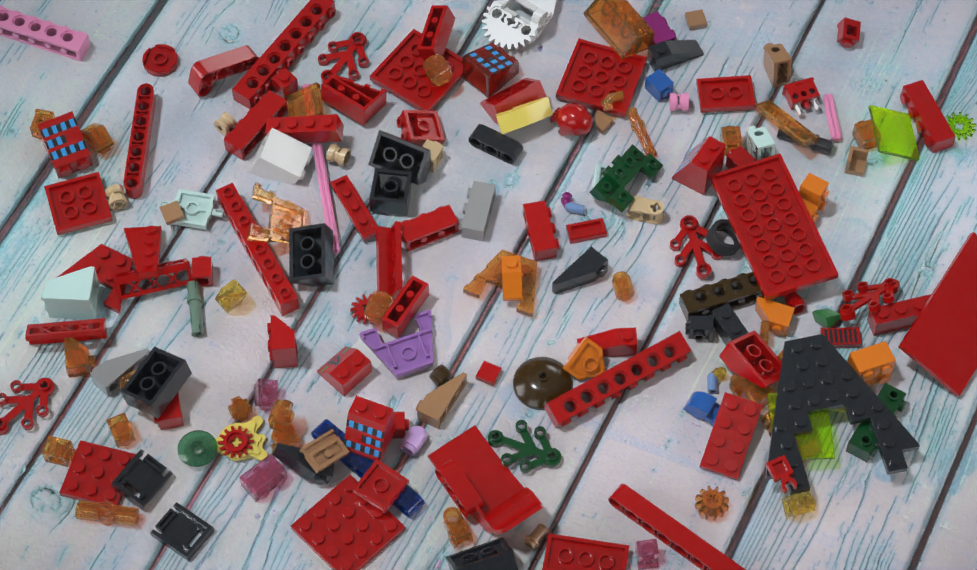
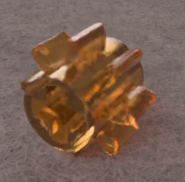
(239, 408)

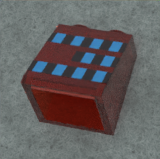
(489, 68)

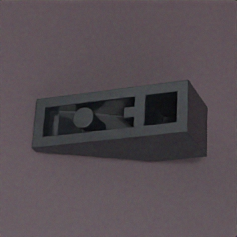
(672, 52)
(583, 271)
(296, 461)

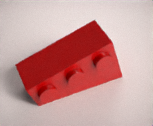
(353, 99)

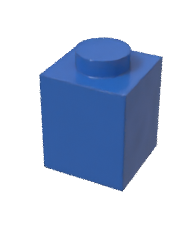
(659, 85)

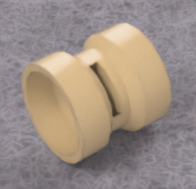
(338, 155)
(116, 197)

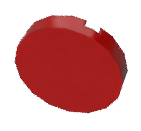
(160, 60)

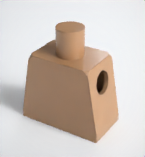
(777, 57)

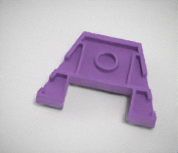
(406, 353)

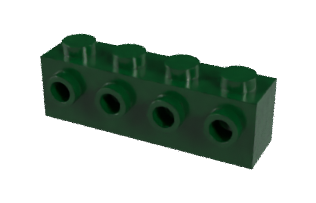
(863, 441)

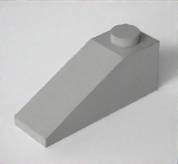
(109, 373)

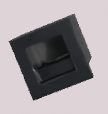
(700, 328)

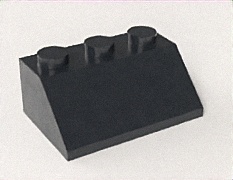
(401, 155)
(311, 255)
(487, 556)

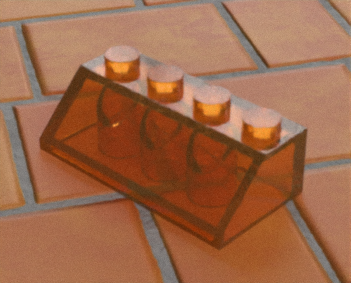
(620, 26)

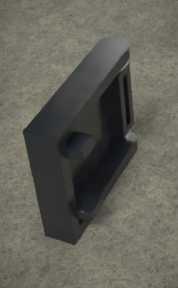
(143, 477)
(180, 529)

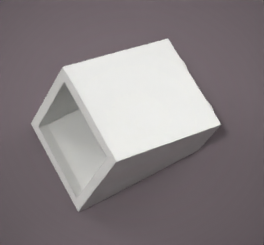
(281, 158)

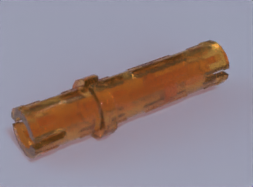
(633, 117)

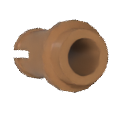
(536, 536)

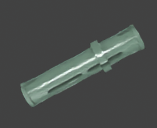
(194, 301)

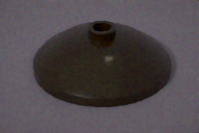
(535, 391)

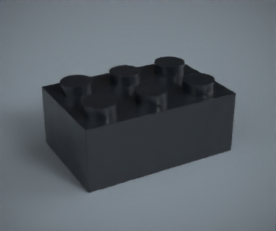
(156, 382)

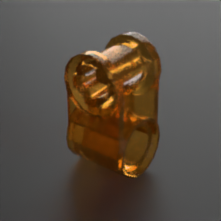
(457, 530)

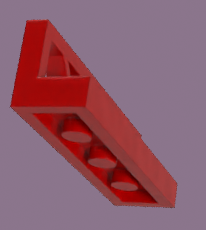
(389, 259)
(164, 269)
(56, 331)

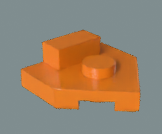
(585, 360)

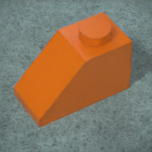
(511, 277)
(777, 315)

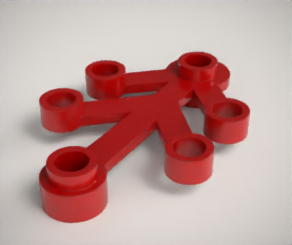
(345, 56)
(693, 244)
(887, 288)
(26, 402)

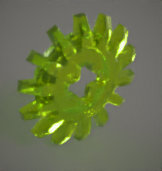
(967, 126)

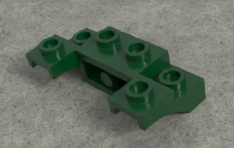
(624, 168)

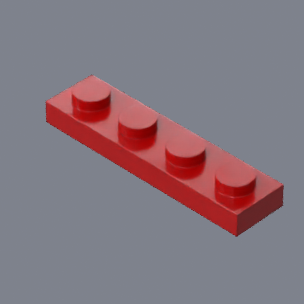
(354, 207)

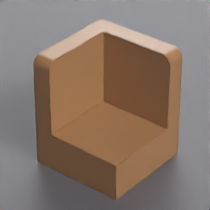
(856, 161)

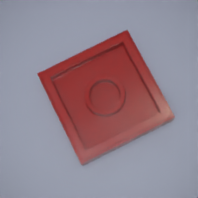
(381, 486)

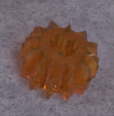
(437, 70)
(377, 306)
(717, 503)

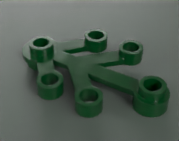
(526, 449)

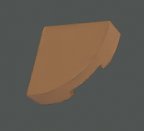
(602, 121)

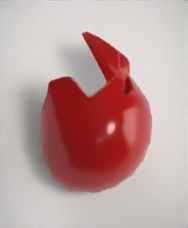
(572, 120)

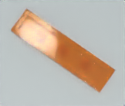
(786, 123)

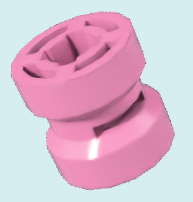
(679, 101)

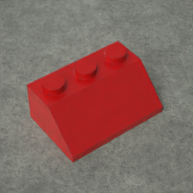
(512, 96)

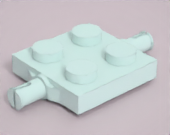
(196, 208)

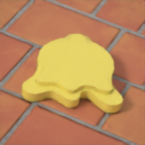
(257, 451)

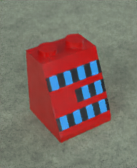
(65, 144)
(701, 163)
(369, 428)

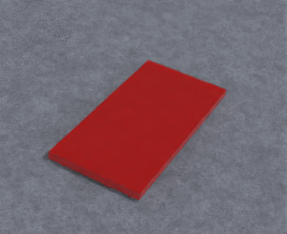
(946, 328)

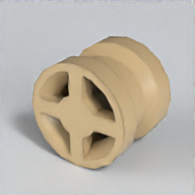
(225, 123)

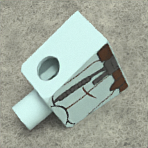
(759, 140)

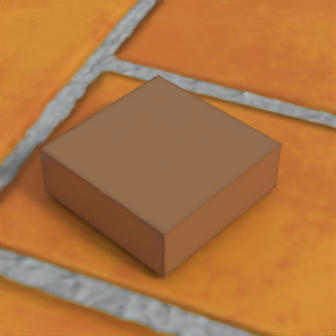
(695, 19)
(172, 212)

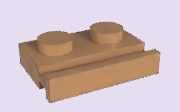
(324, 451)

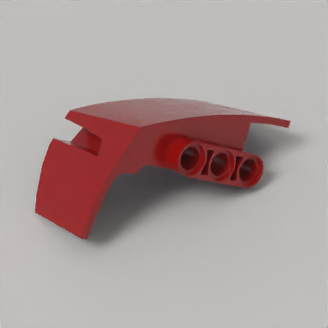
(481, 484)

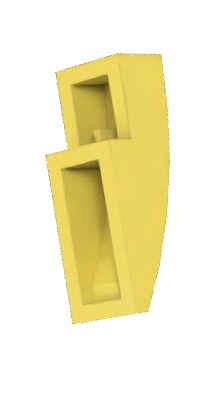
(524, 115)

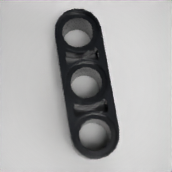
(495, 144)

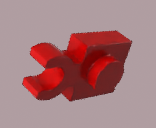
(781, 471)

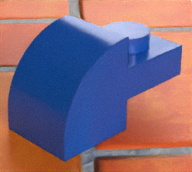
(702, 406)

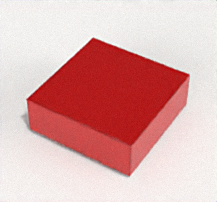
(488, 373)

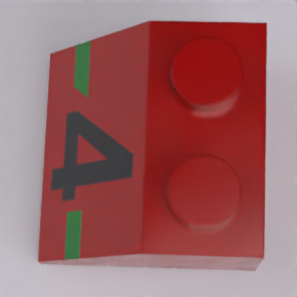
(346, 369)

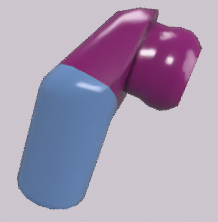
(569, 204)

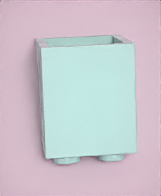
(72, 295)

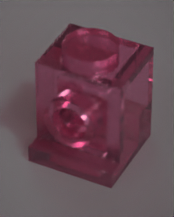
(269, 389)
(647, 554)

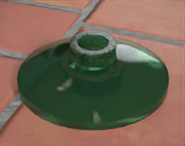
(196, 441)

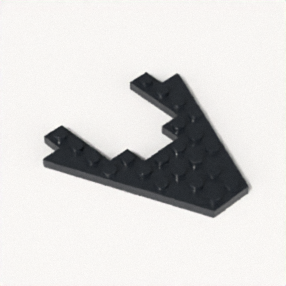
(819, 380)

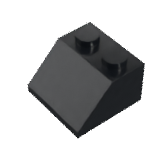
(390, 191)

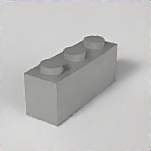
(477, 210)

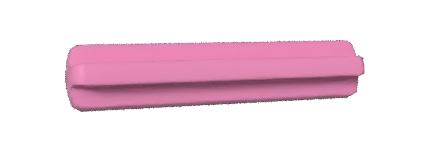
(832, 117)

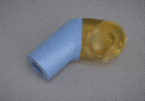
(715, 377)

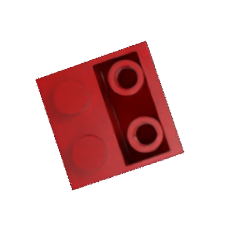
(282, 344)

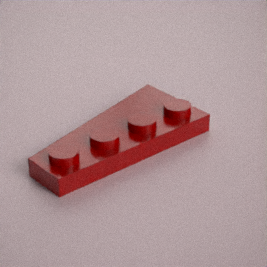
(145, 249)

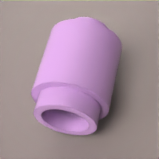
(413, 440)

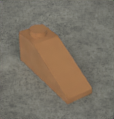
(440, 401)

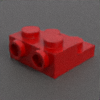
(420, 125)

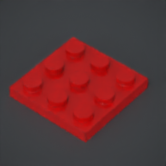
(78, 203)
(93, 472)

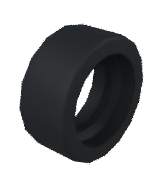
(717, 244)

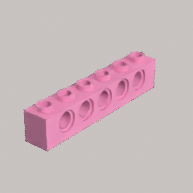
(43, 34)

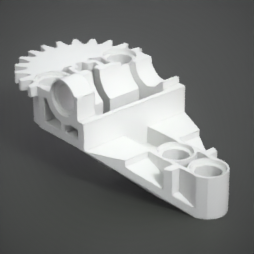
(510, 26)

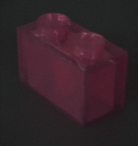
(263, 478)

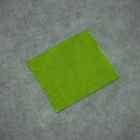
(893, 133)

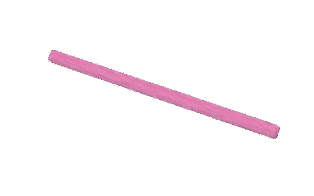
(325, 191)

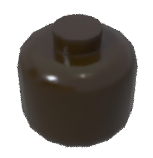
(440, 375)

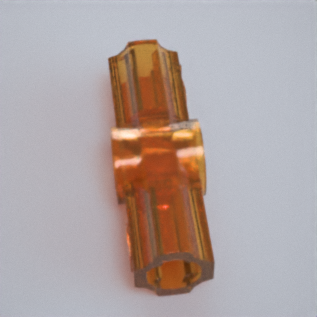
(119, 514)

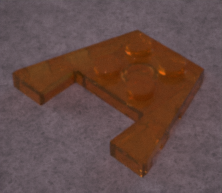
(281, 217)
(493, 275)

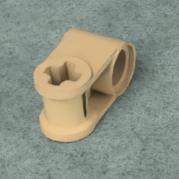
(644, 209)

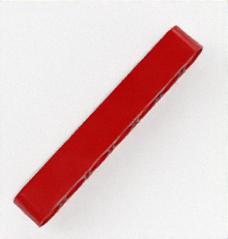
(143, 116)

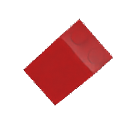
(752, 359)

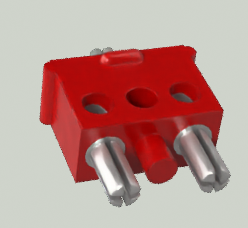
(801, 94)

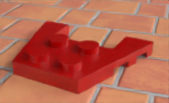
(106, 262)

